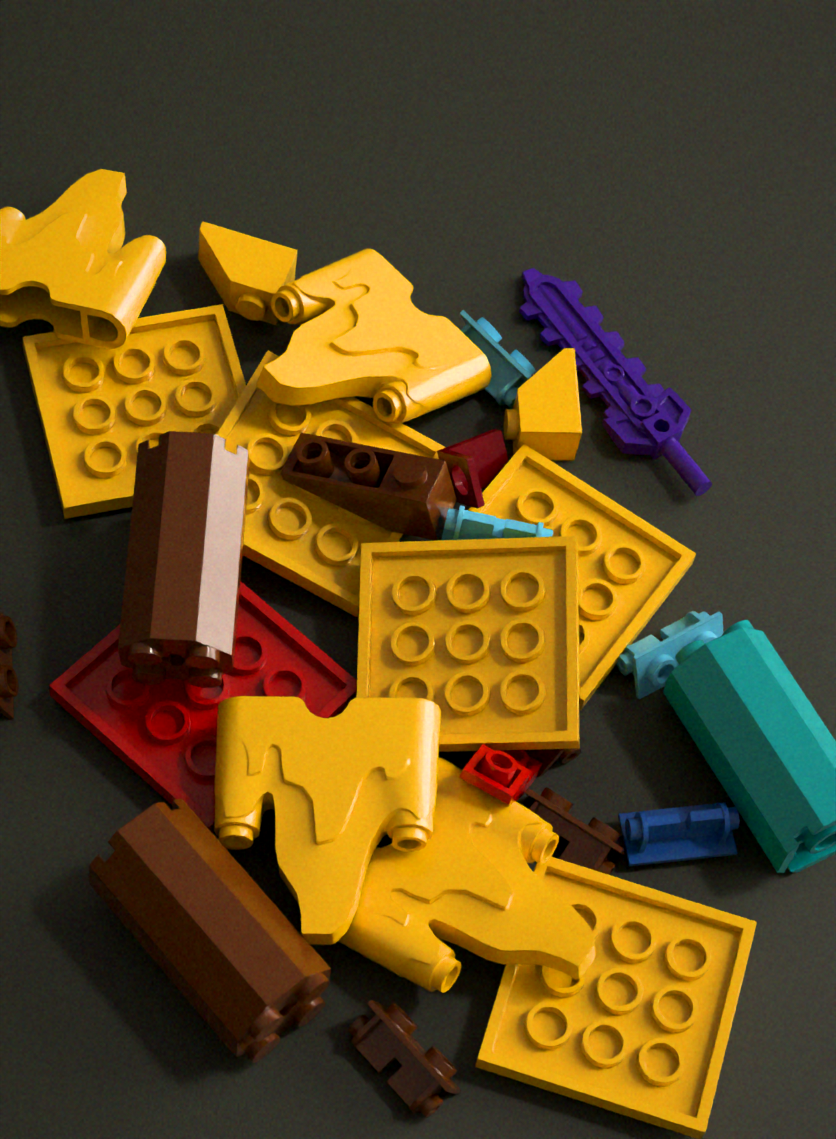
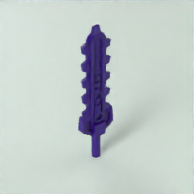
(638, 415)

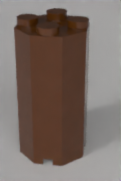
(184, 560)
(211, 928)

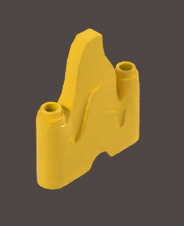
(72, 264)
(369, 342)
(332, 791)
(470, 891)

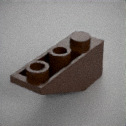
(378, 484)

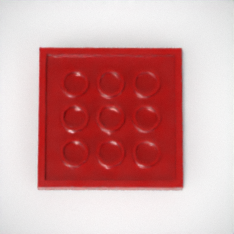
(172, 726)

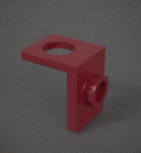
(474, 465)

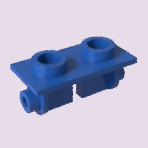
(679, 833)

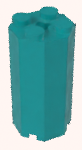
(760, 742)

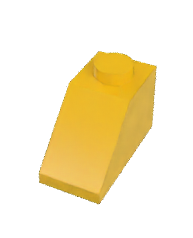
(245, 270)
(548, 410)

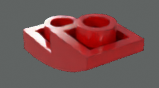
(501, 772)

